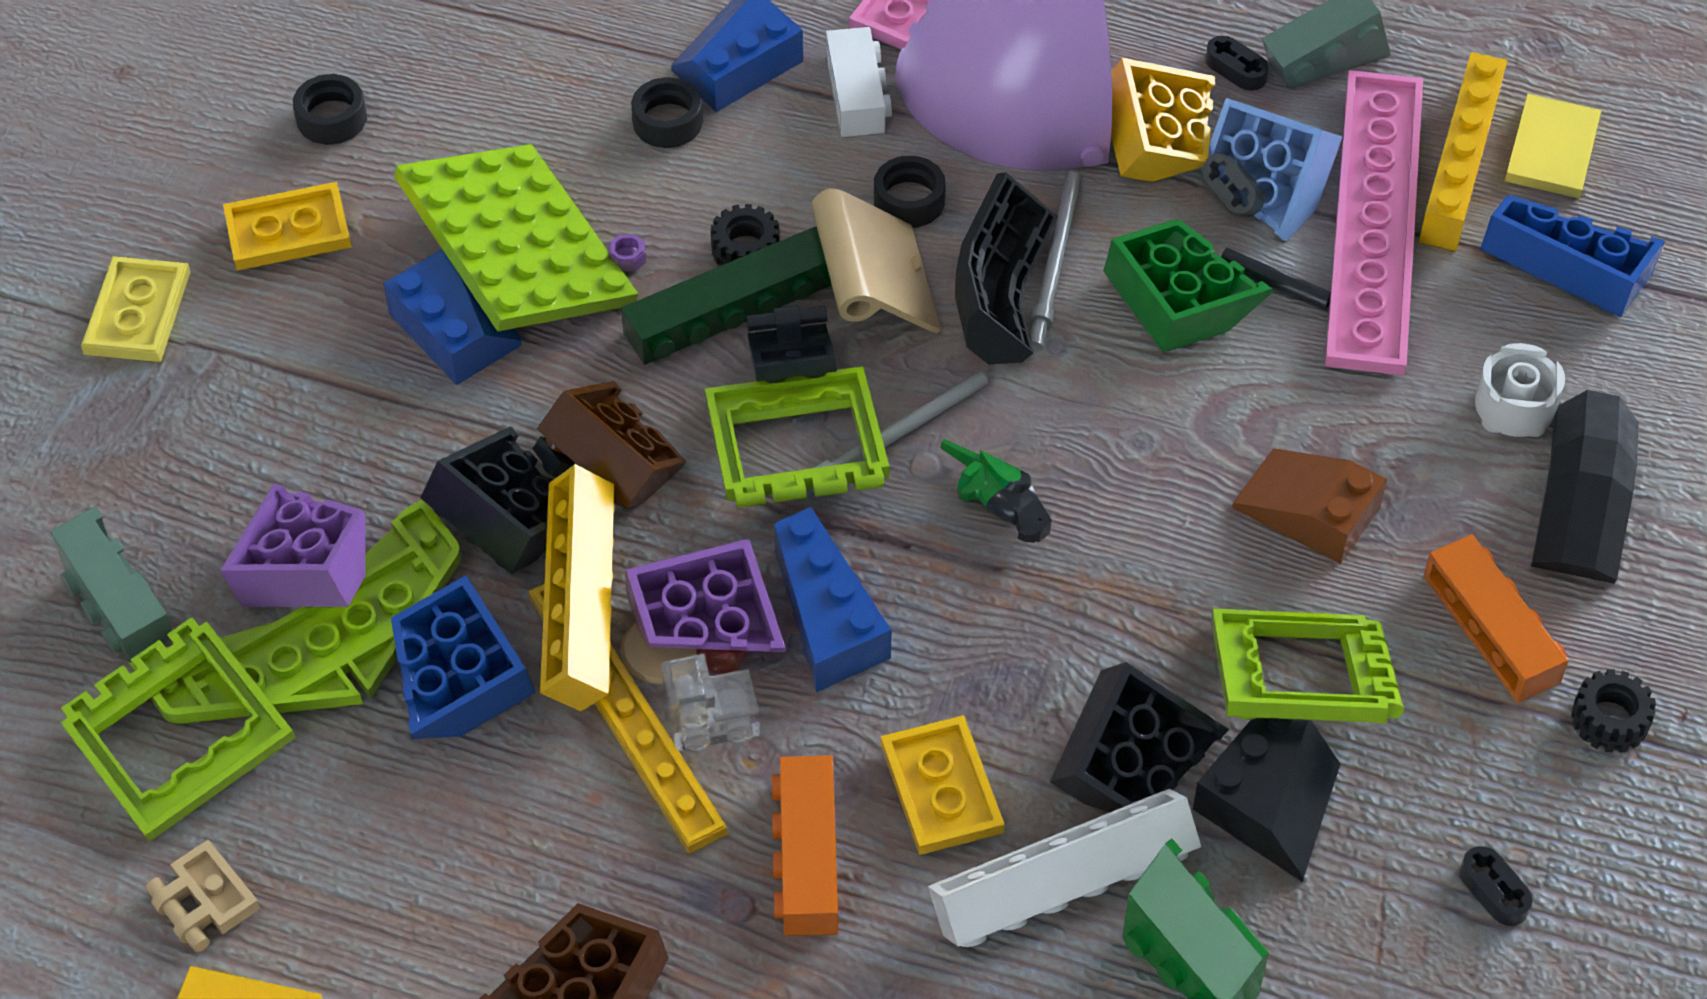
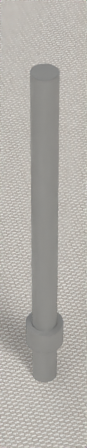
(1043, 313)
(916, 418)

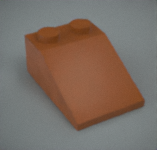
(1313, 499)

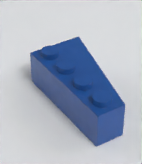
(1572, 253)
(830, 606)

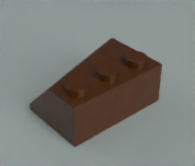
(611, 442)
(588, 958)

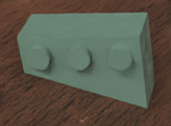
(1327, 41)
(109, 585)

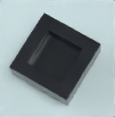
(552, 461)

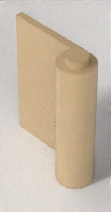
(872, 261)

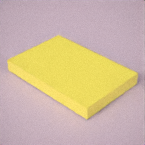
(1553, 146)
(136, 309)

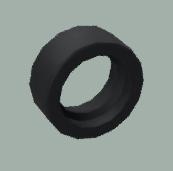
(330, 129)
(673, 132)
(914, 170)

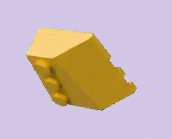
(1159, 119)

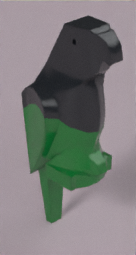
(1002, 491)

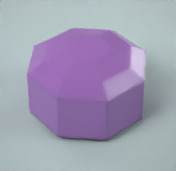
(628, 252)

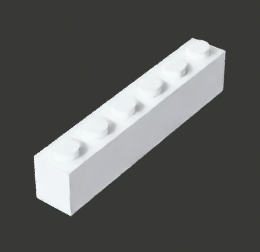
(1061, 868)

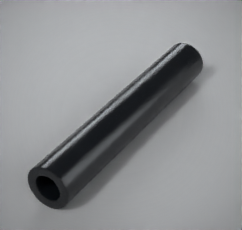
(1280, 280)

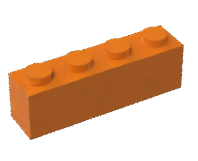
(1496, 618)
(808, 846)

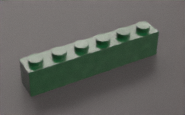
(725, 296)

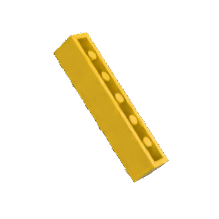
(1463, 152)
(578, 589)

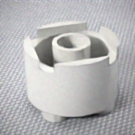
(1519, 391)

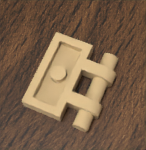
(212, 885)

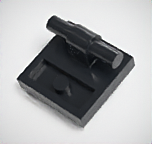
(790, 348)

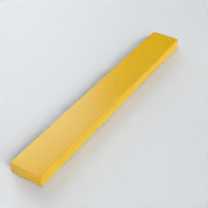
(654, 755)

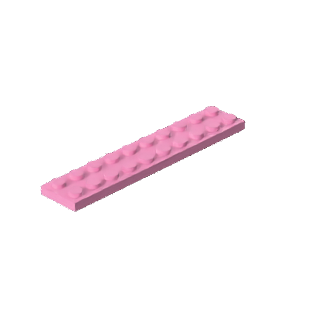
(1375, 224)

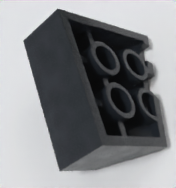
(494, 498)
(1132, 741)
(1271, 790)

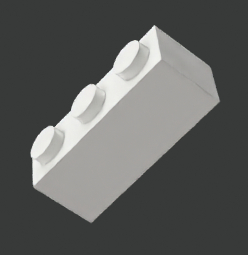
(857, 81)

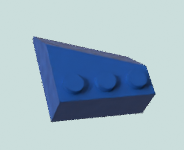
(446, 318)

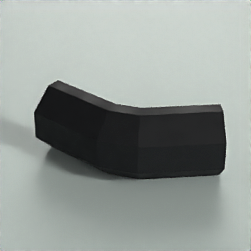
(995, 267)
(1588, 487)

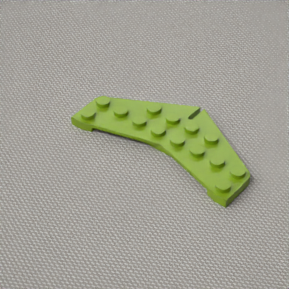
(308, 652)

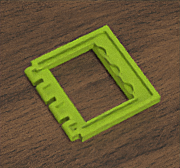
(788, 398)
(1364, 651)
(192, 782)

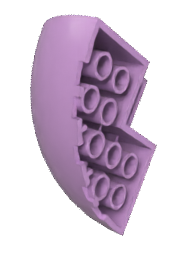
(1012, 80)

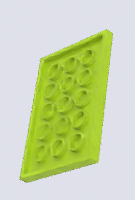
(515, 236)

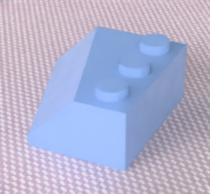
(1281, 156)

